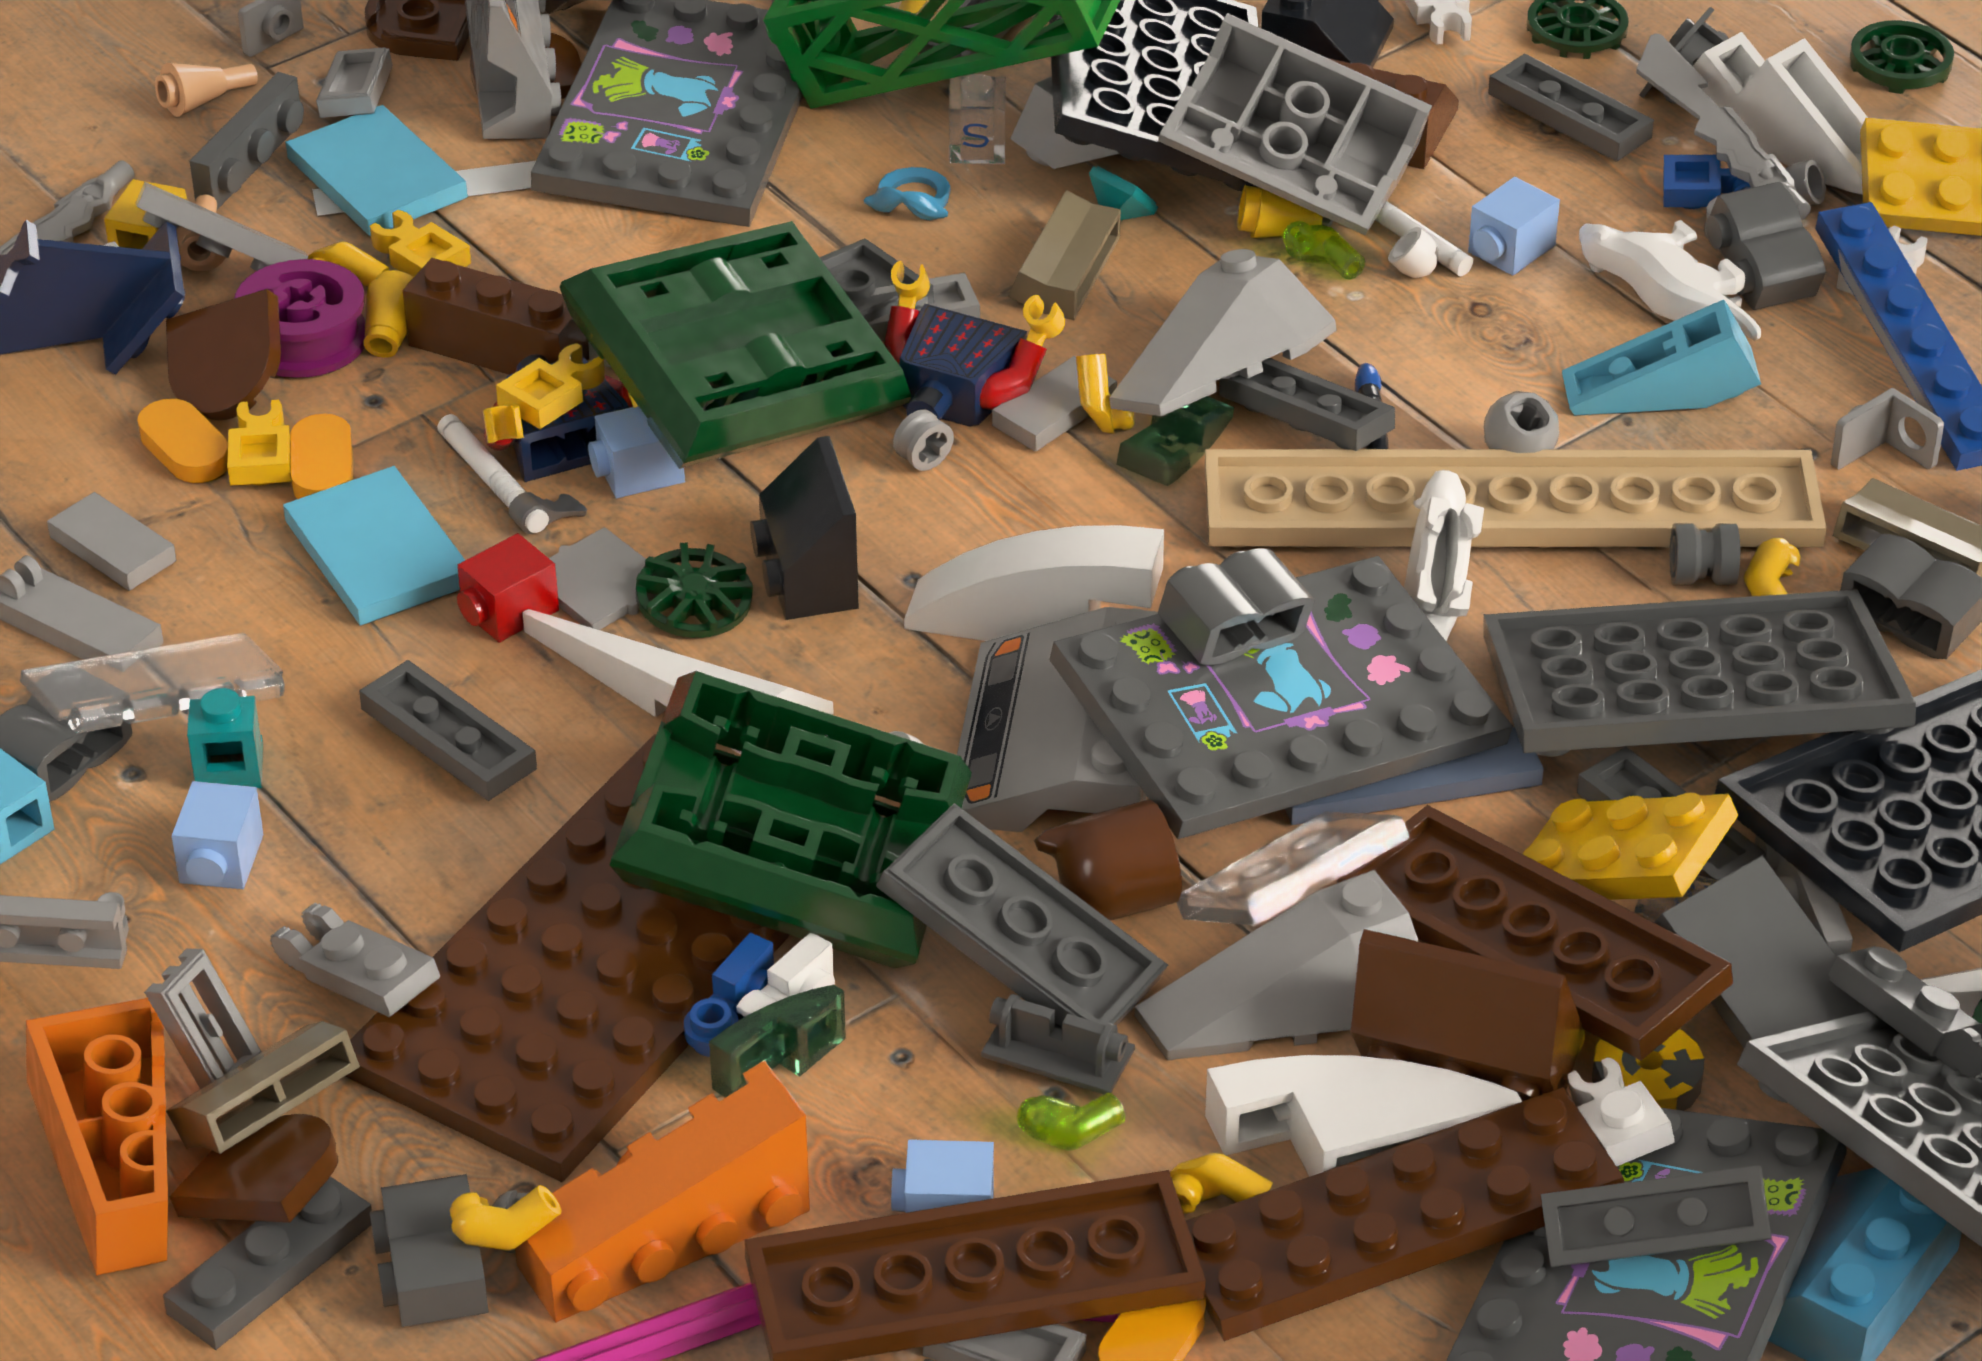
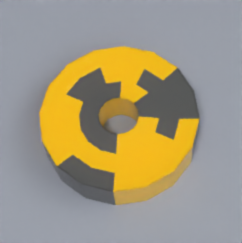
(1674, 1072)

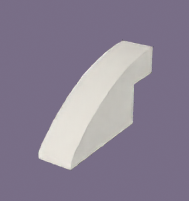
(1789, 105)
(1037, 580)
(1340, 1105)

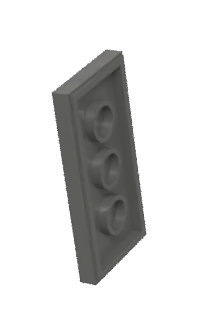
(1020, 922)

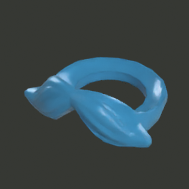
(919, 203)

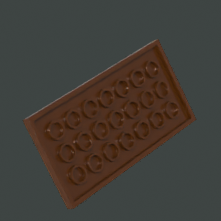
(554, 998)

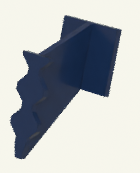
(88, 292)

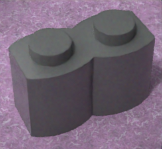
(1766, 240)
(1915, 597)
(1235, 606)
(54, 748)
(430, 1268)

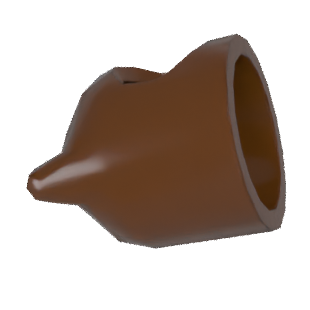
(1117, 859)

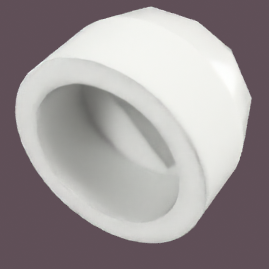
(1415, 254)

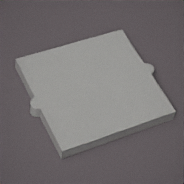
(598, 579)

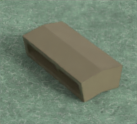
(1068, 255)
(1888, 510)
(260, 1079)

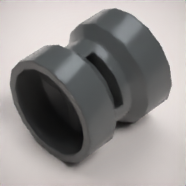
(1704, 554)

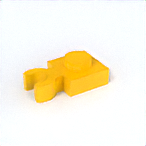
(413, 247)
(551, 390)
(259, 448)

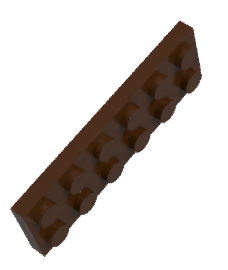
(1485, 899)
(1393, 1212)
(973, 1269)

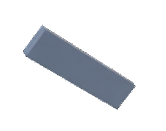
(1468, 776)

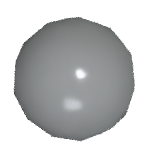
(1521, 423)

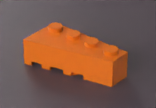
(104, 1115)
(674, 1198)

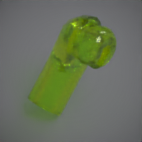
(1322, 246)
(1067, 1124)

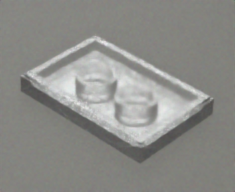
(1291, 867)

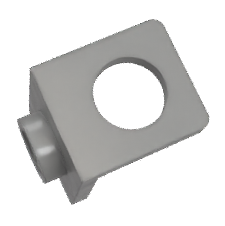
(268, 23)
(1882, 422)

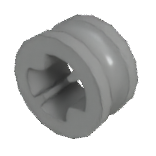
(923, 440)

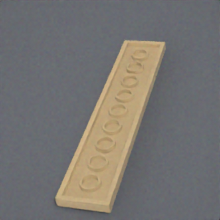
(1526, 497)

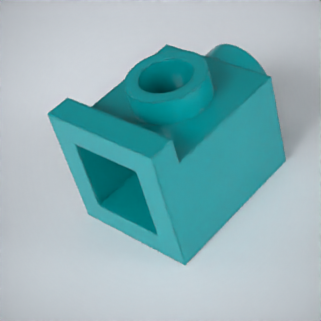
(225, 726)

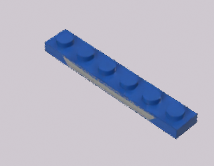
(1907, 326)

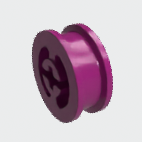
(316, 314)

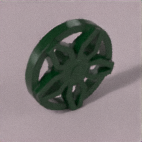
(1901, 55)

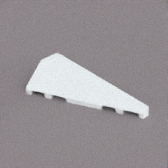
(640, 670)

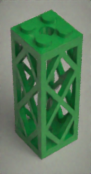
(825, 45)

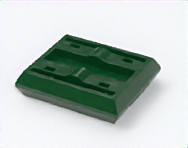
(738, 328)
(789, 823)

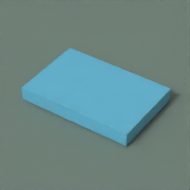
(375, 168)
(376, 544)

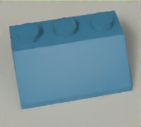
(1863, 1270)

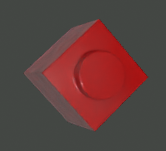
(504, 584)

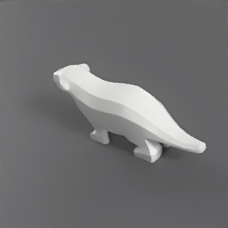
(1664, 273)
(1442, 551)

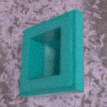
(1121, 194)

